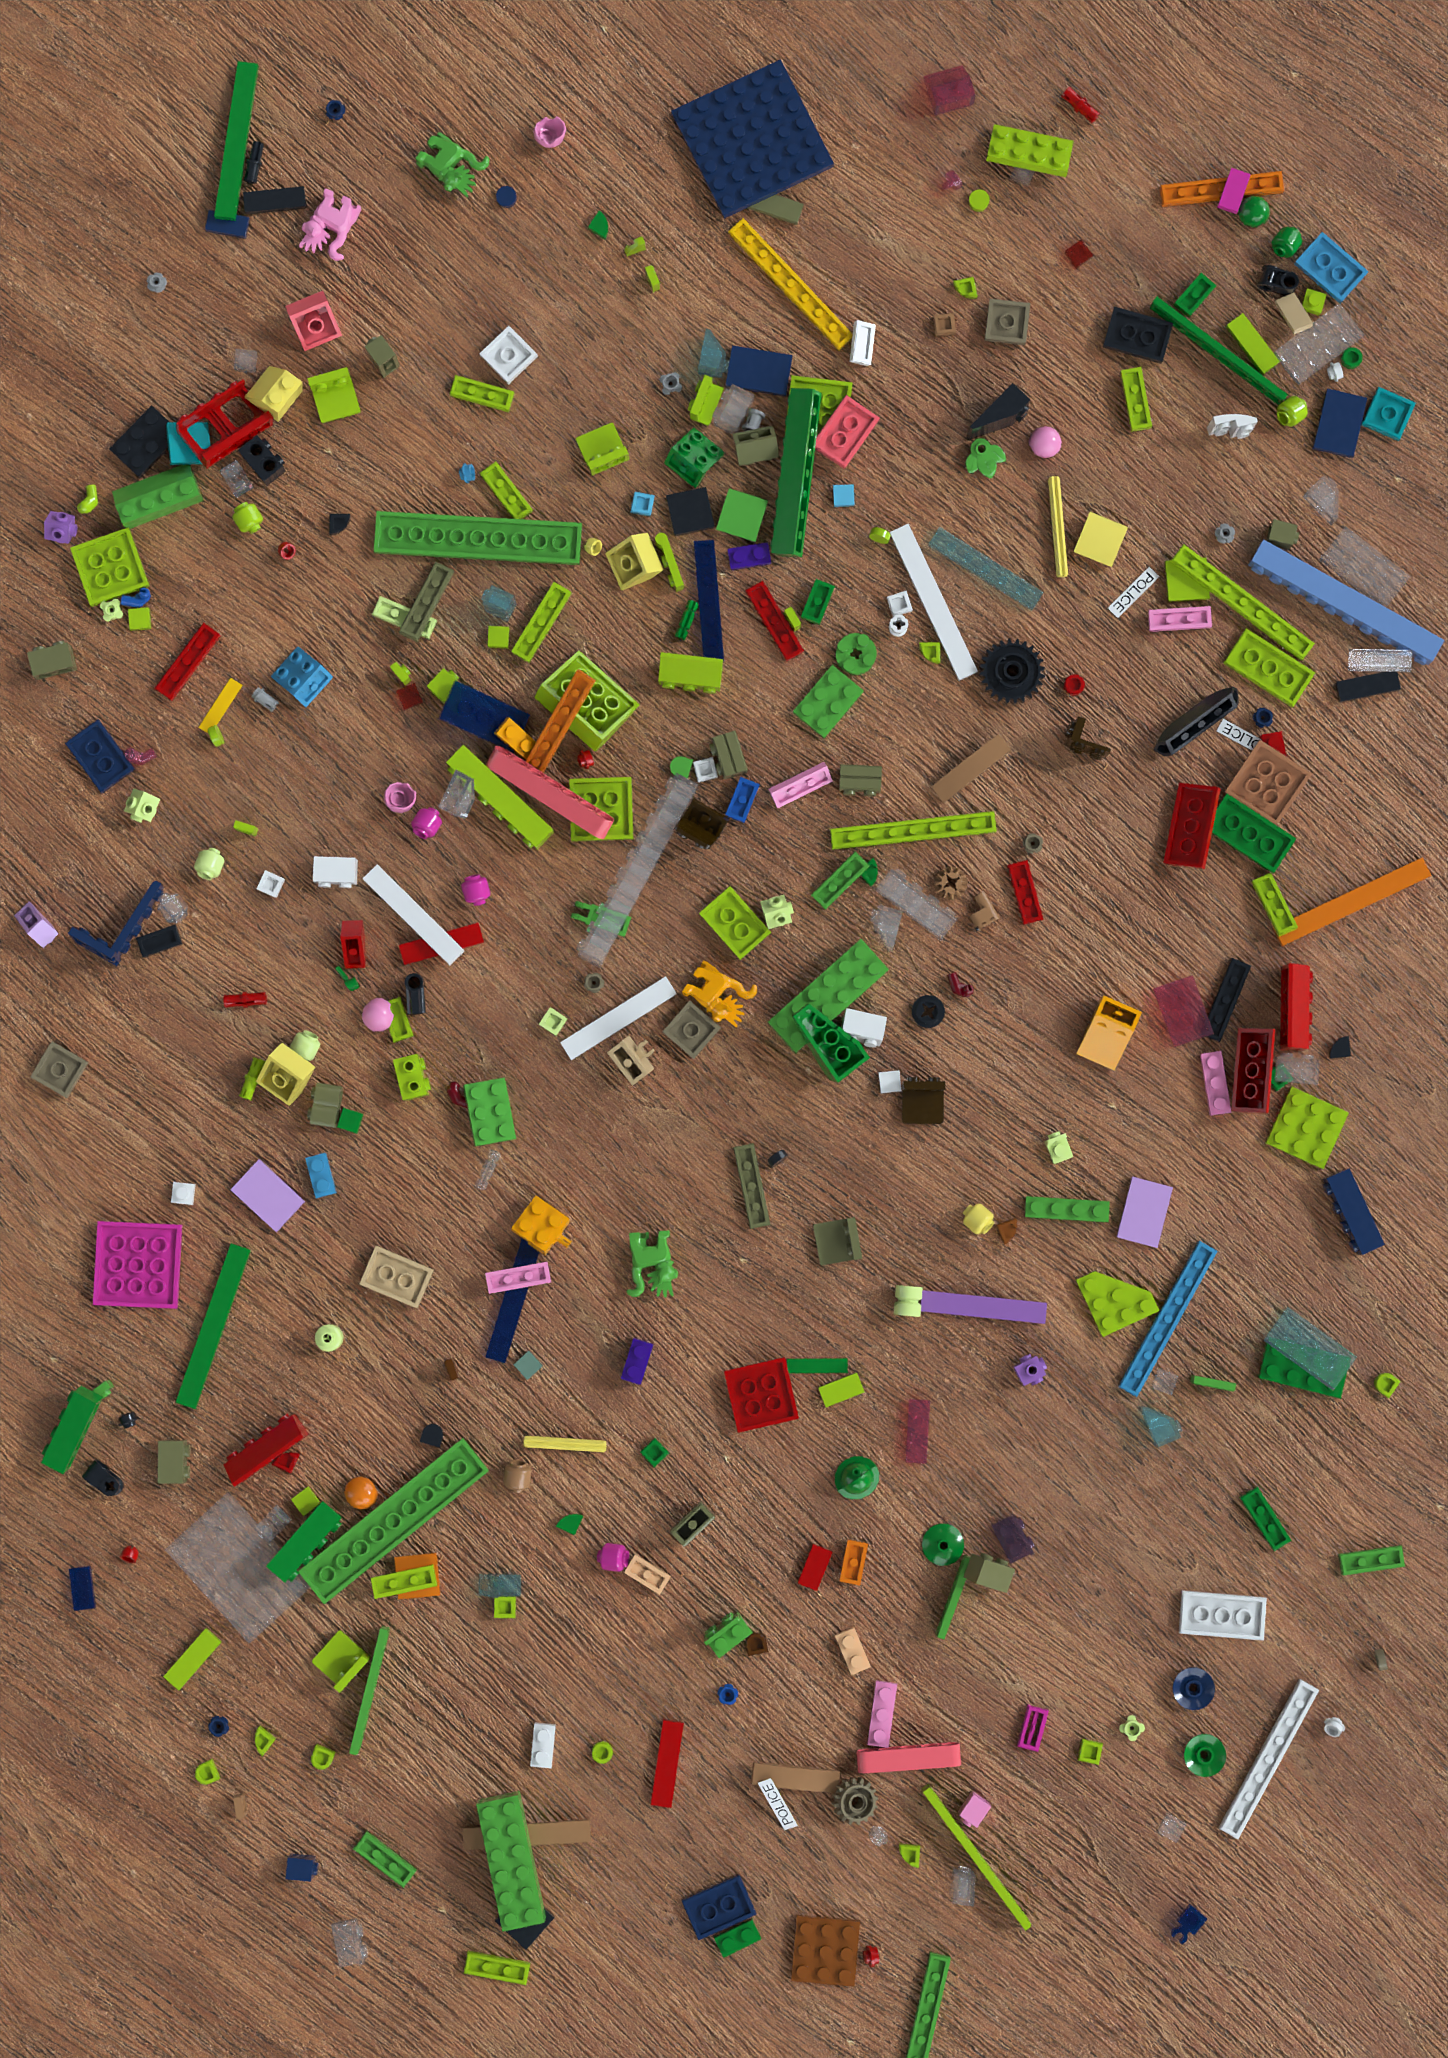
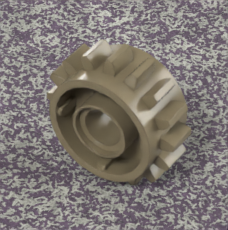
(845, 1795)

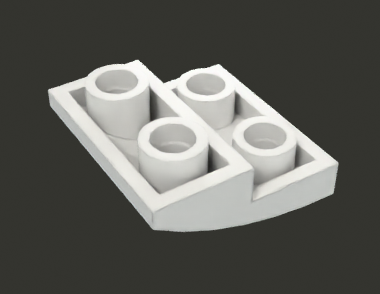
(1237, 424)

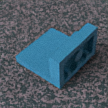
(302, 676)

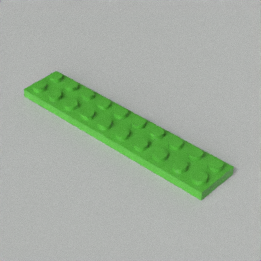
(477, 538)
(393, 1521)

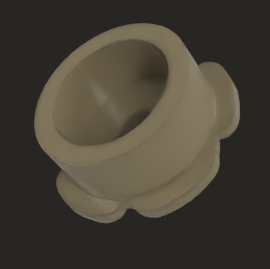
(1032, 838)
(593, 977)

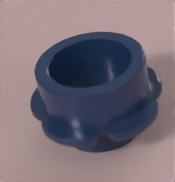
(335, 104)
(1263, 712)
(218, 1732)

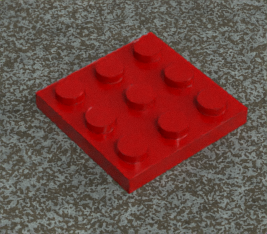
(761, 1394)

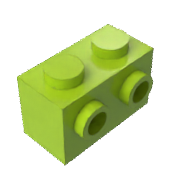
(411, 1077)

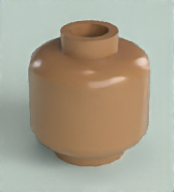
(517, 1476)

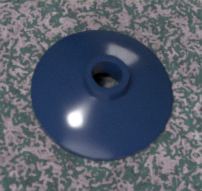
(1201, 1695)

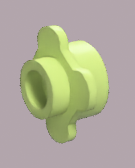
(106, 606)
(1132, 1734)

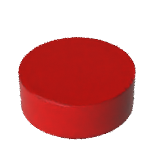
(1074, 685)

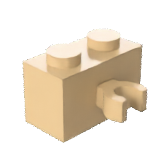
(632, 1059)

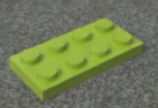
(1030, 150)

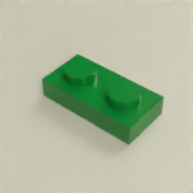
(1195, 295)
(817, 602)
(737, 1938)

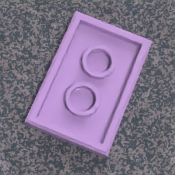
(267, 1195)
(1144, 1212)

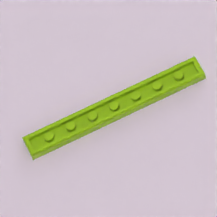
(1242, 602)
(913, 830)
(976, 1856)

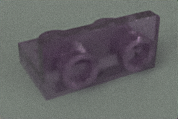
(1012, 1538)

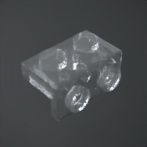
(348, 1942)

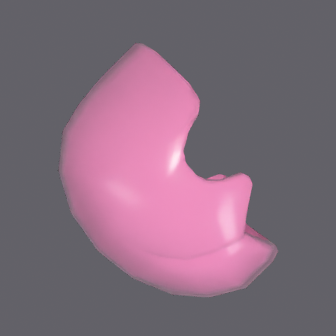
(549, 132)
(1045, 442)
(399, 797)
(377, 1015)

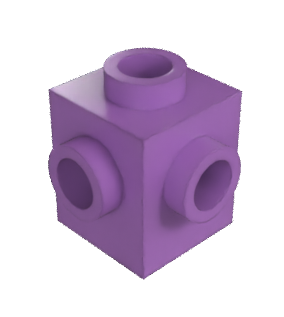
(60, 527)
(1022, 1369)

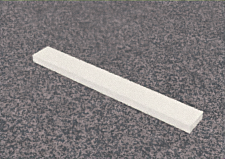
(933, 602)
(1268, 1759)

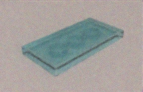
(1310, 1348)

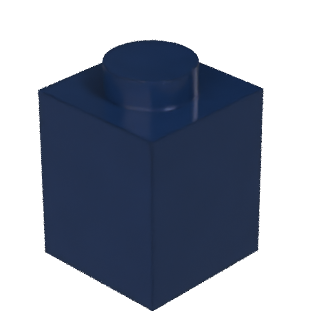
(301, 1867)

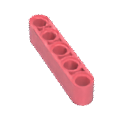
(908, 1757)

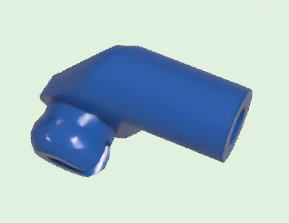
(138, 600)

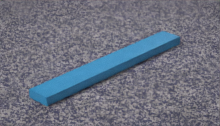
(1167, 1318)

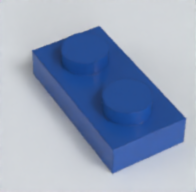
(742, 800)

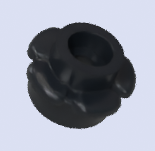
(127, 1420)

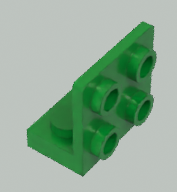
(693, 457)

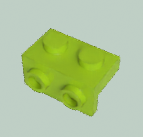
(706, 401)

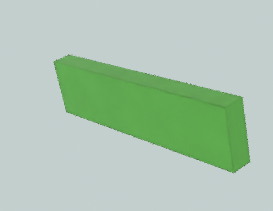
(952, 1599)

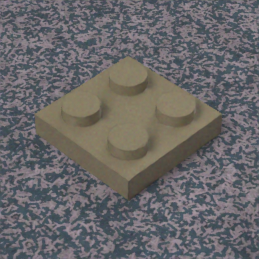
(1007, 321)
(691, 1029)
(59, 1069)

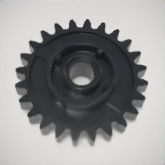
(1008, 686)

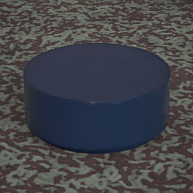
(506, 196)

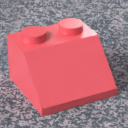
(313, 320)

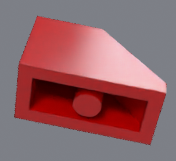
(353, 944)

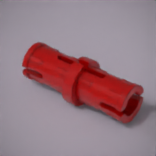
(1080, 105)
(245, 999)

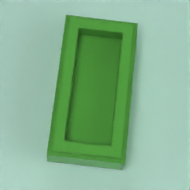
(1214, 1383)

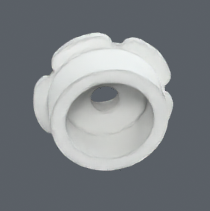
(1335, 371)
(1333, 1726)

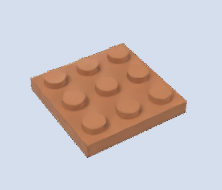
(1268, 782)

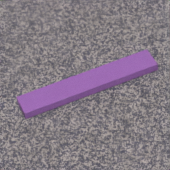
(983, 1307)

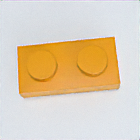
(515, 738)

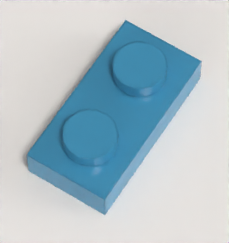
(321, 1175)

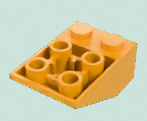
(1108, 1032)

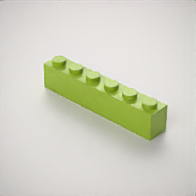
(501, 799)

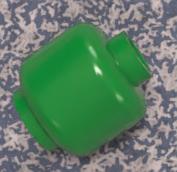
(1286, 242)

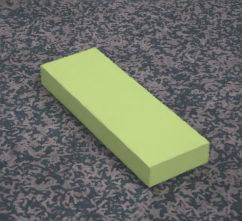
(396, 614)

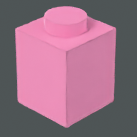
(973, 1810)

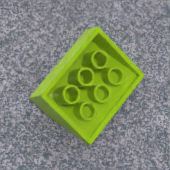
(602, 710)

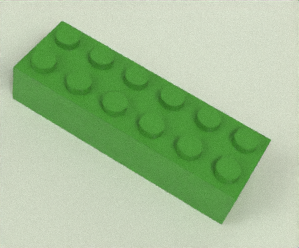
(831, 991)
(511, 1861)

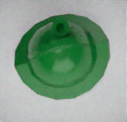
(856, 1477)

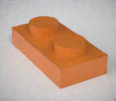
(853, 1562)

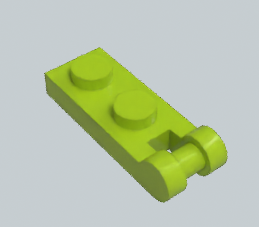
(669, 561)

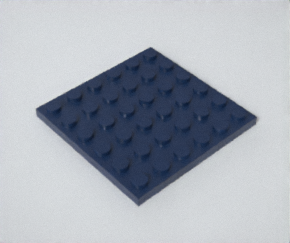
(752, 138)

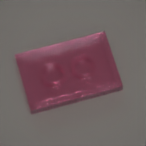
(1183, 1011)

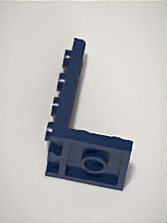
(132, 928)

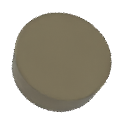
(1380, 1659)

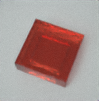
(1078, 254)
(409, 696)

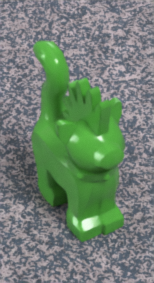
(446, 159)
(647, 1256)

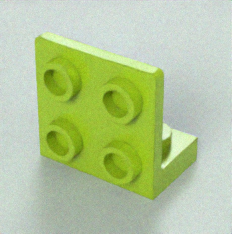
(334, 395)
(602, 449)
(341, 1660)

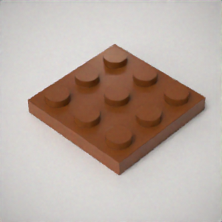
(825, 1950)

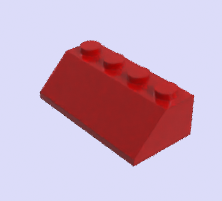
(1295, 1007)
(1253, 1070)
(264, 1450)

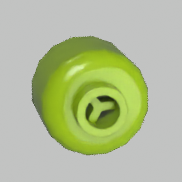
(1292, 411)
(247, 517)

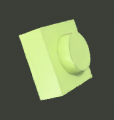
(553, 1021)

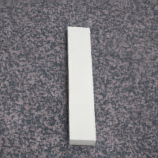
(413, 914)
(618, 1018)

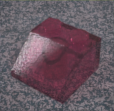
(950, 90)

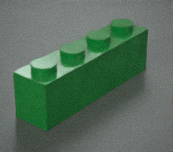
(71, 1430)
(303, 1542)

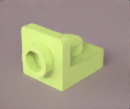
(1058, 1147)

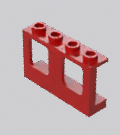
(231, 436)

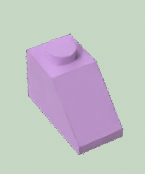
(36, 925)

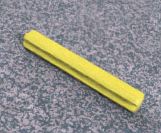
(565, 1443)

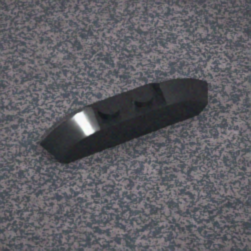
(1197, 721)

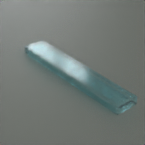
(985, 568)

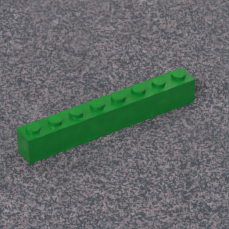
(796, 472)

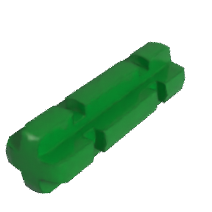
(686, 620)

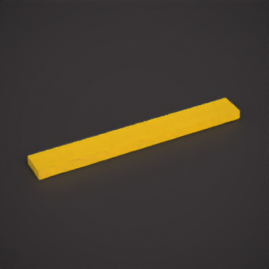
(790, 284)

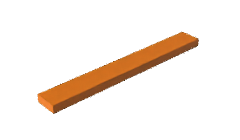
(1357, 899)

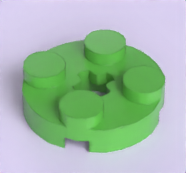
(861, 643)

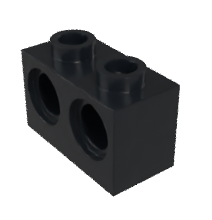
(260, 461)

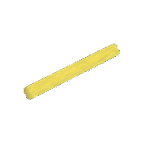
(1058, 526)

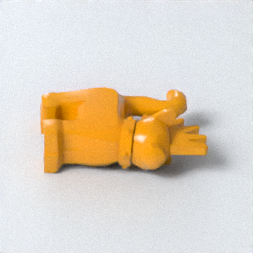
(713, 988)

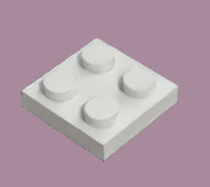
(508, 355)

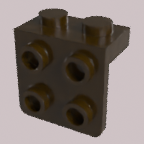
(1079, 745)
(701, 824)
(923, 1101)

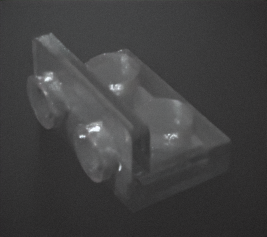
(1297, 1070)

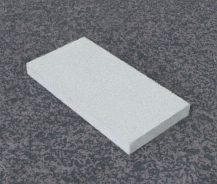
(1222, 1615)

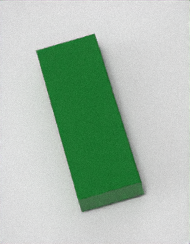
(1265, 1518)

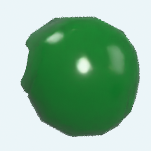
(1254, 211)

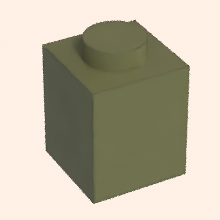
(1282, 534)

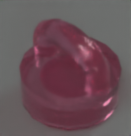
(952, 181)

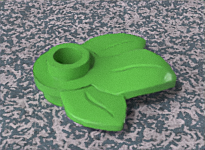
(984, 461)

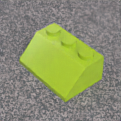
(690, 672)

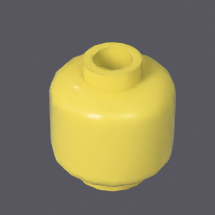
(978, 1219)

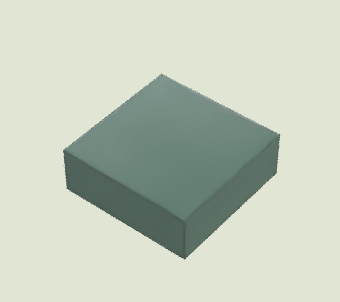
(528, 1365)

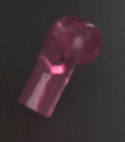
(138, 757)

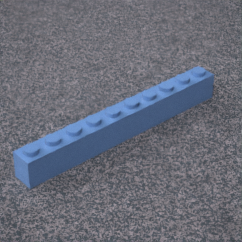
(1345, 602)

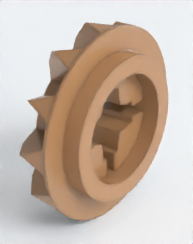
(941, 880)

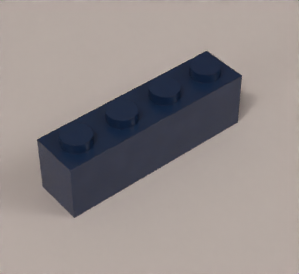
(1353, 1212)

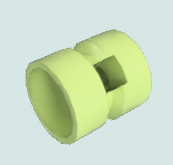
(908, 1300)

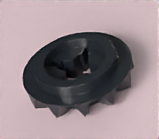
(928, 1001)

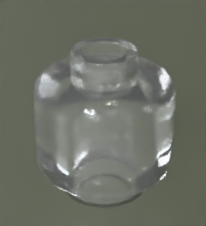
(172, 907)

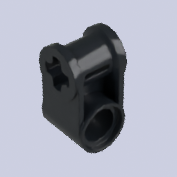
(1277, 279)
(100, 1476)

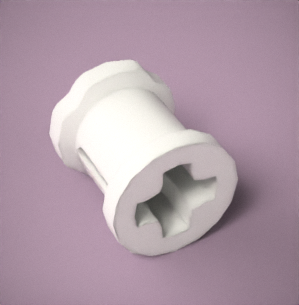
(904, 625)

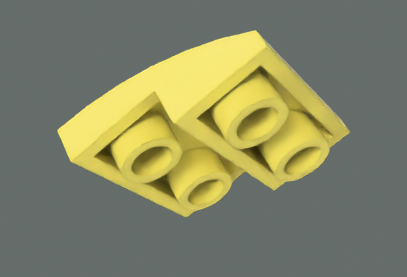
(1100, 539)

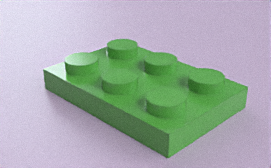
(828, 701)
(489, 1112)

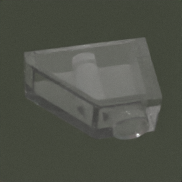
(1324, 498)
(458, 795)
(886, 925)
(962, 1886)

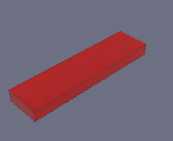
(774, 621)
(187, 661)
(419, 950)
(667, 1763)

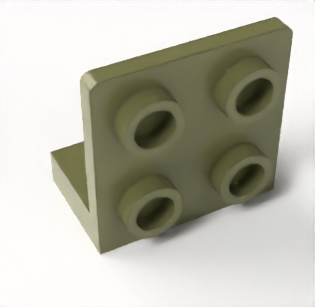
(837, 1241)

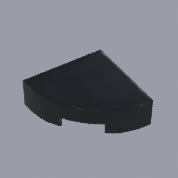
(338, 523)
(1340, 1048)

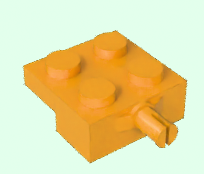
(542, 1226)

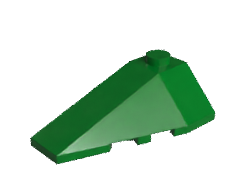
(830, 1045)

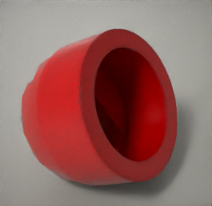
(291, 548)
(129, 1554)

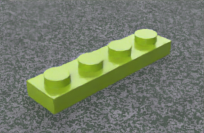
(541, 622)

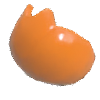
(361, 1493)

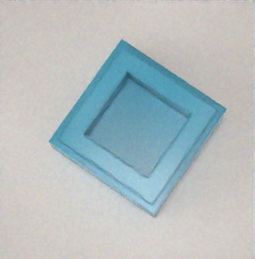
(843, 495)
(642, 504)

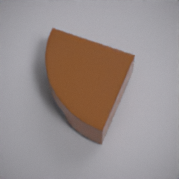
(1007, 1230)

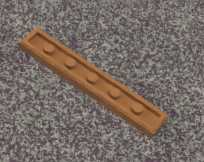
(540, 1833)

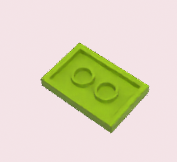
(735, 923)

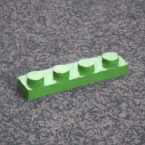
(1067, 1209)

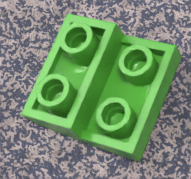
(742, 514)

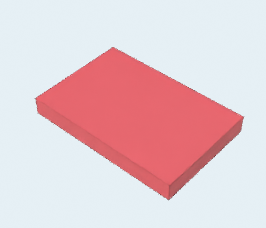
(845, 431)

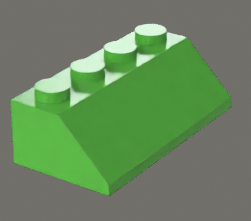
(157, 496)

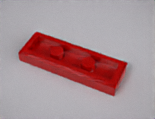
(1025, 892)

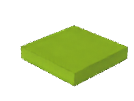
(1181, 586)

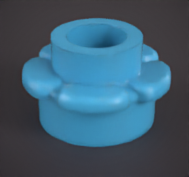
(467, 473)

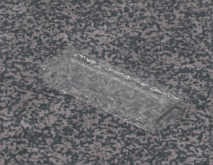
(1379, 660)

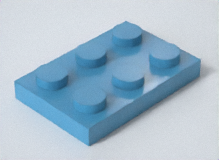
(1331, 267)

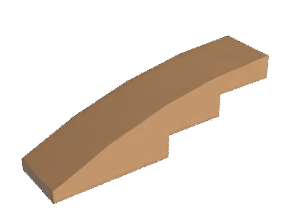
(971, 768)
(796, 1777)

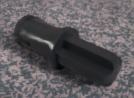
(254, 163)

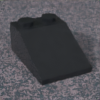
(1002, 413)

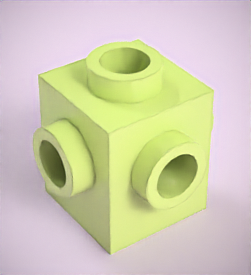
(141, 805)
(777, 911)

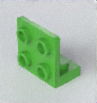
(727, 1634)

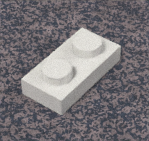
(543, 1745)

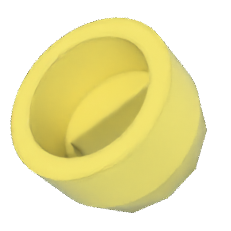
(593, 546)

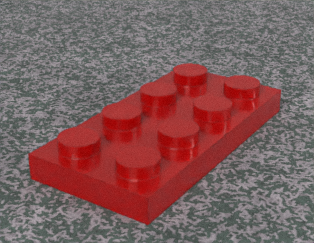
(1191, 825)

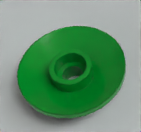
(943, 1533)
(1212, 1762)

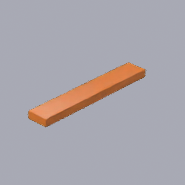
(1212, 189)
(560, 720)

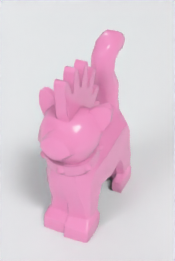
(334, 219)

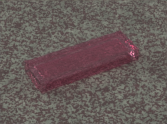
(917, 1431)

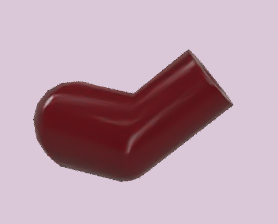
(959, 988)
(455, 1095)

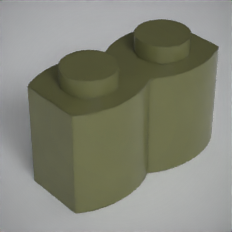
(325, 1105)

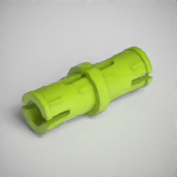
(250, 1079)

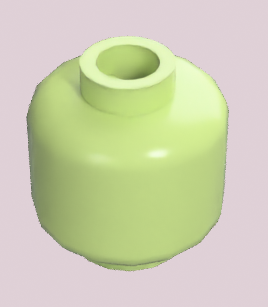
(209, 863)
(305, 1044)
(335, 1341)

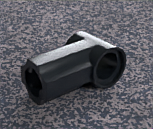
(416, 996)

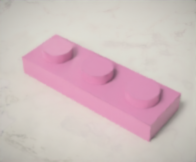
(1179, 619)
(800, 785)
(1215, 1083)
(518, 1277)
(882, 1714)

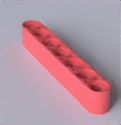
(549, 792)

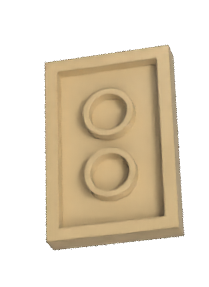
(396, 1277)

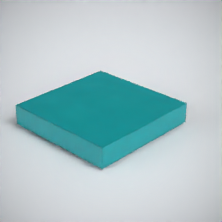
(1388, 413)
(179, 451)

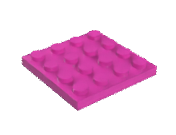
(137, 1264)

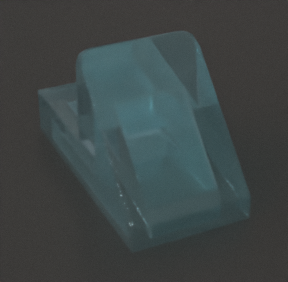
(499, 1585)

